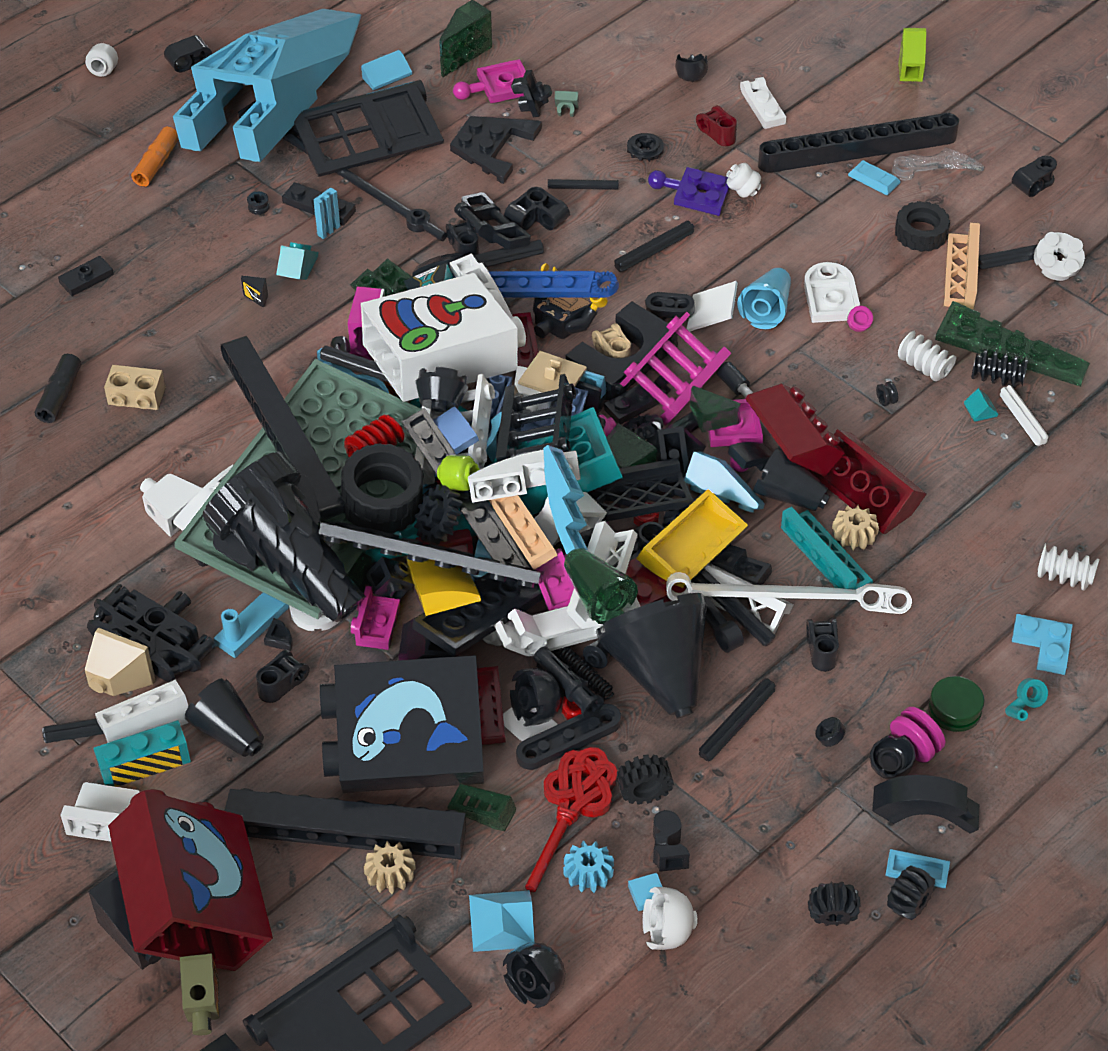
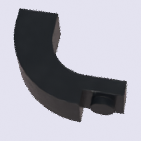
(926, 795)

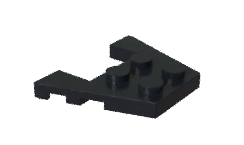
(484, 137)

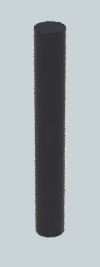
(583, 184)

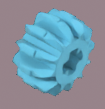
(588, 866)

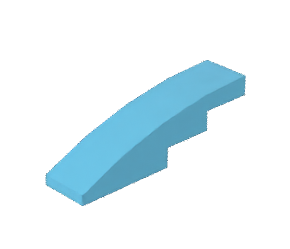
(562, 495)

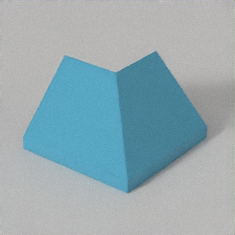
(501, 920)

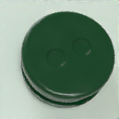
(956, 703)

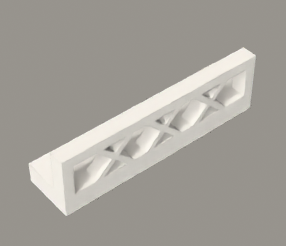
(603, 545)
(777, 604)

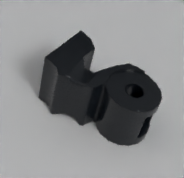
(667, 851)

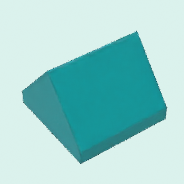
(980, 406)

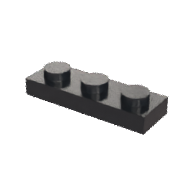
(303, 199)

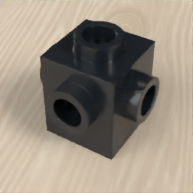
(389, 578)

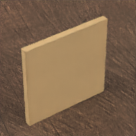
(545, 372)

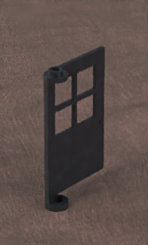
(394, 115)
(321, 1020)

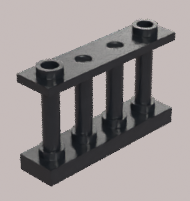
(513, 420)

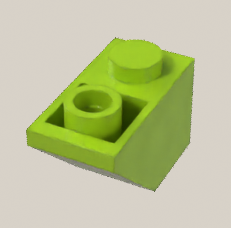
(912, 54)

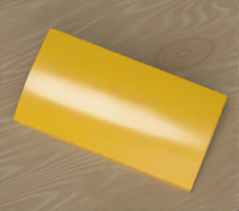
(692, 538)
(442, 587)

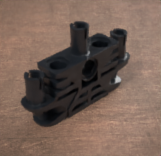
(155, 626)

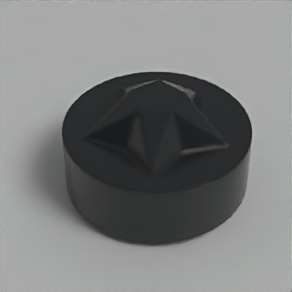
(830, 731)

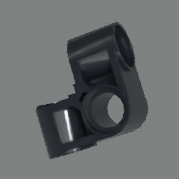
(539, 207)

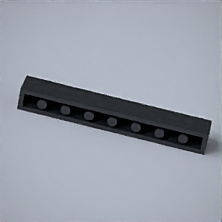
(348, 823)

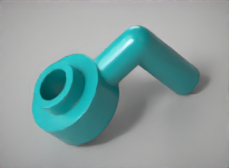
(1036, 700)

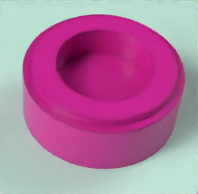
(860, 318)

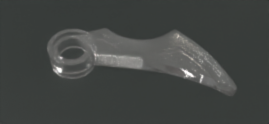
(945, 159)

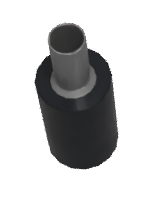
(734, 379)

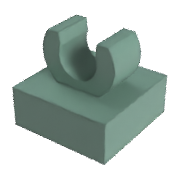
(566, 99)

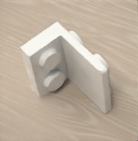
(95, 810)

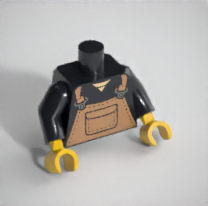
(564, 315)

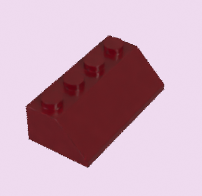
(796, 427)
(872, 483)

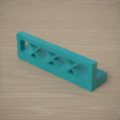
(820, 553)

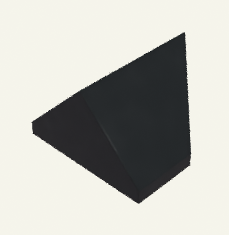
(677, 443)

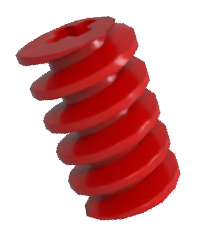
(384, 431)

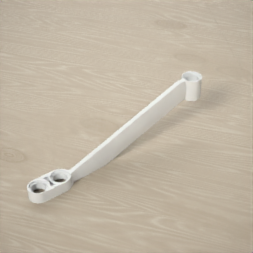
(883, 603)

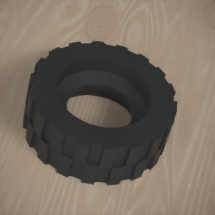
(919, 239)

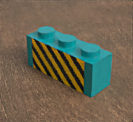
(142, 754)

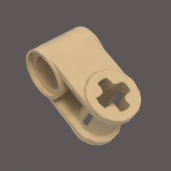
(612, 342)

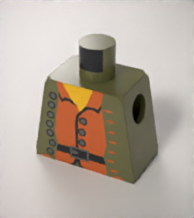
(200, 992)

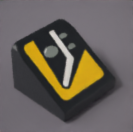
(255, 289)

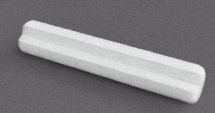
(1024, 415)

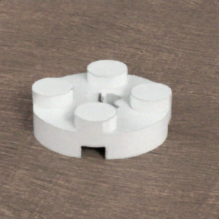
(1064, 244)

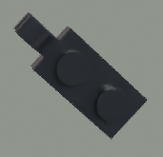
(634, 402)

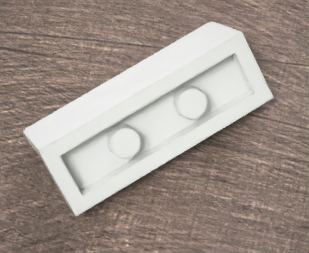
(144, 712)

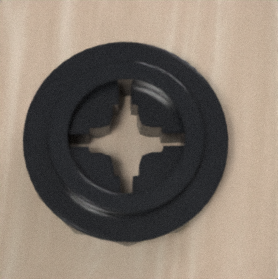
(646, 141)
(645, 426)

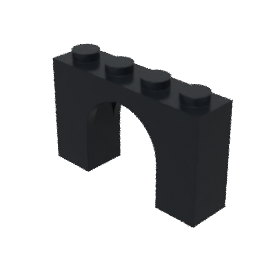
(639, 328)

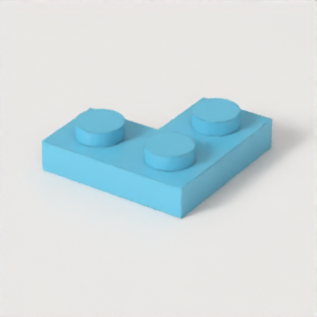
(1050, 636)

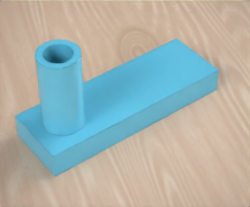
(244, 628)

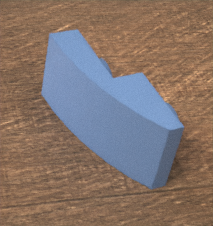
(456, 430)

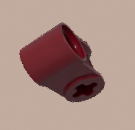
(718, 126)

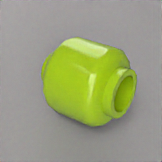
(455, 471)

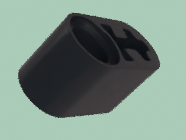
(186, 53)

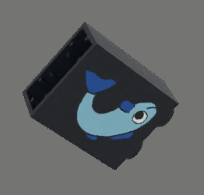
(404, 724)

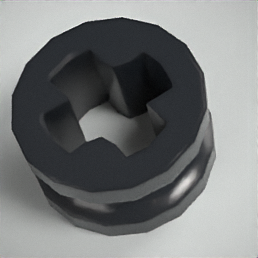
(258, 203)
(887, 393)

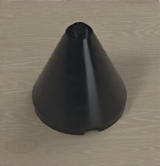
(661, 649)

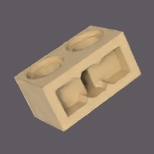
(135, 387)

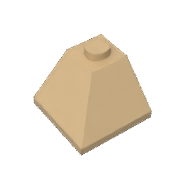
(117, 664)

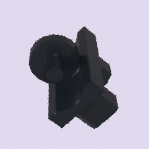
(534, 93)

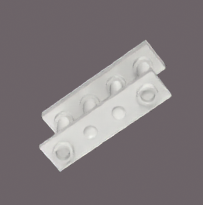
(480, 424)

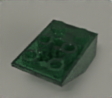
(465, 36)

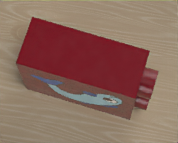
(188, 880)

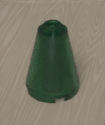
(599, 585)

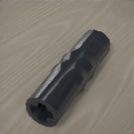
(57, 388)

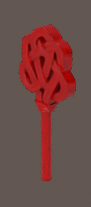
(589, 798)

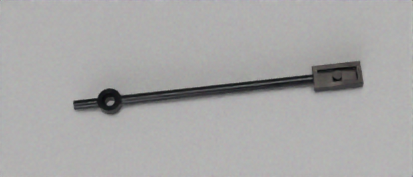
(416, 220)

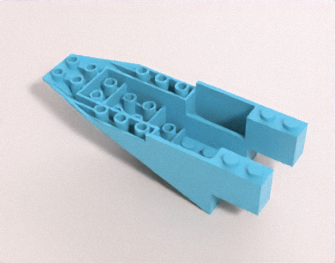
(284, 67)

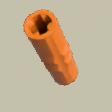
(155, 156)

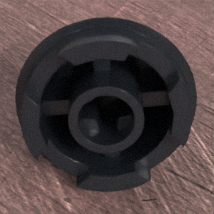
(441, 389)

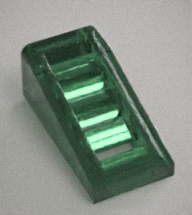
(497, 817)

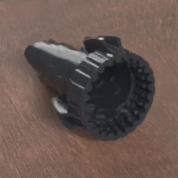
(274, 517)

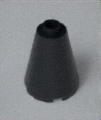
(791, 483)
(225, 718)

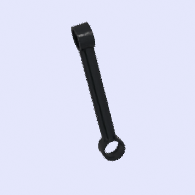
(726, 632)

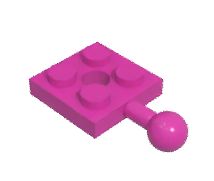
(491, 82)
(747, 430)

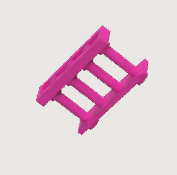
(698, 374)

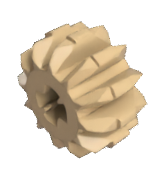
(855, 527)
(389, 867)

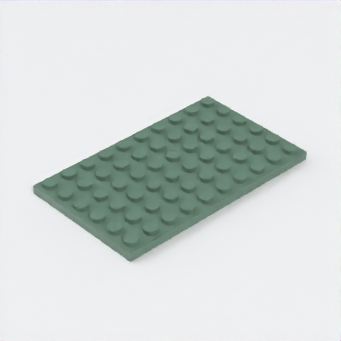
(328, 410)

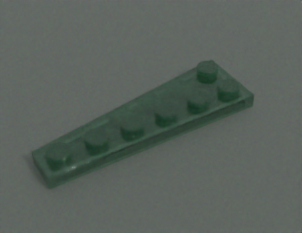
(969, 331)

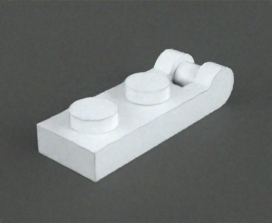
(763, 103)

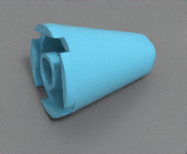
(766, 299)

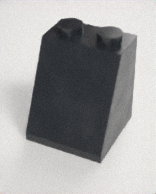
(112, 917)

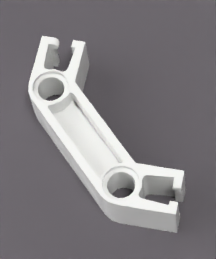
(549, 629)

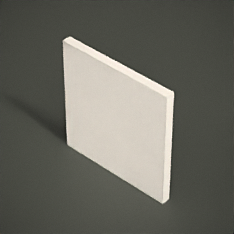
(713, 306)

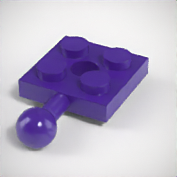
(687, 189)

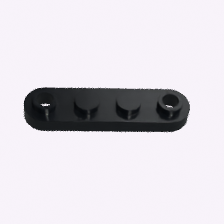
(567, 737)

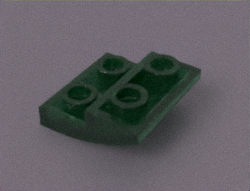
(386, 277)

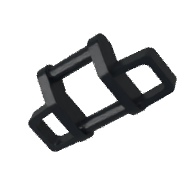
(506, 234)

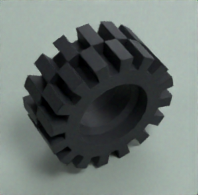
(645, 779)

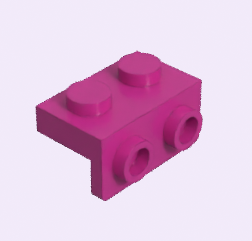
(556, 583)
(375, 621)

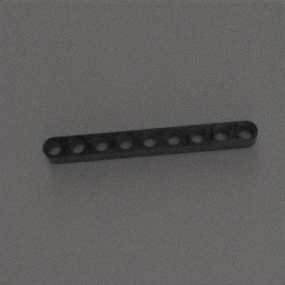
(858, 142)
(280, 422)

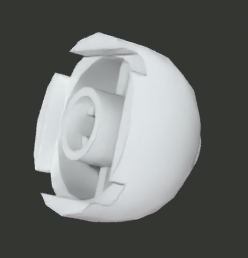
(668, 918)

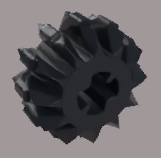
(911, 892)
(834, 903)

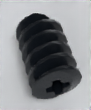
(999, 368)

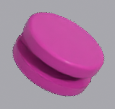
(921, 732)

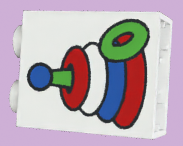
(441, 326)

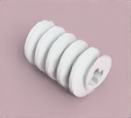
(924, 357)
(1067, 567)

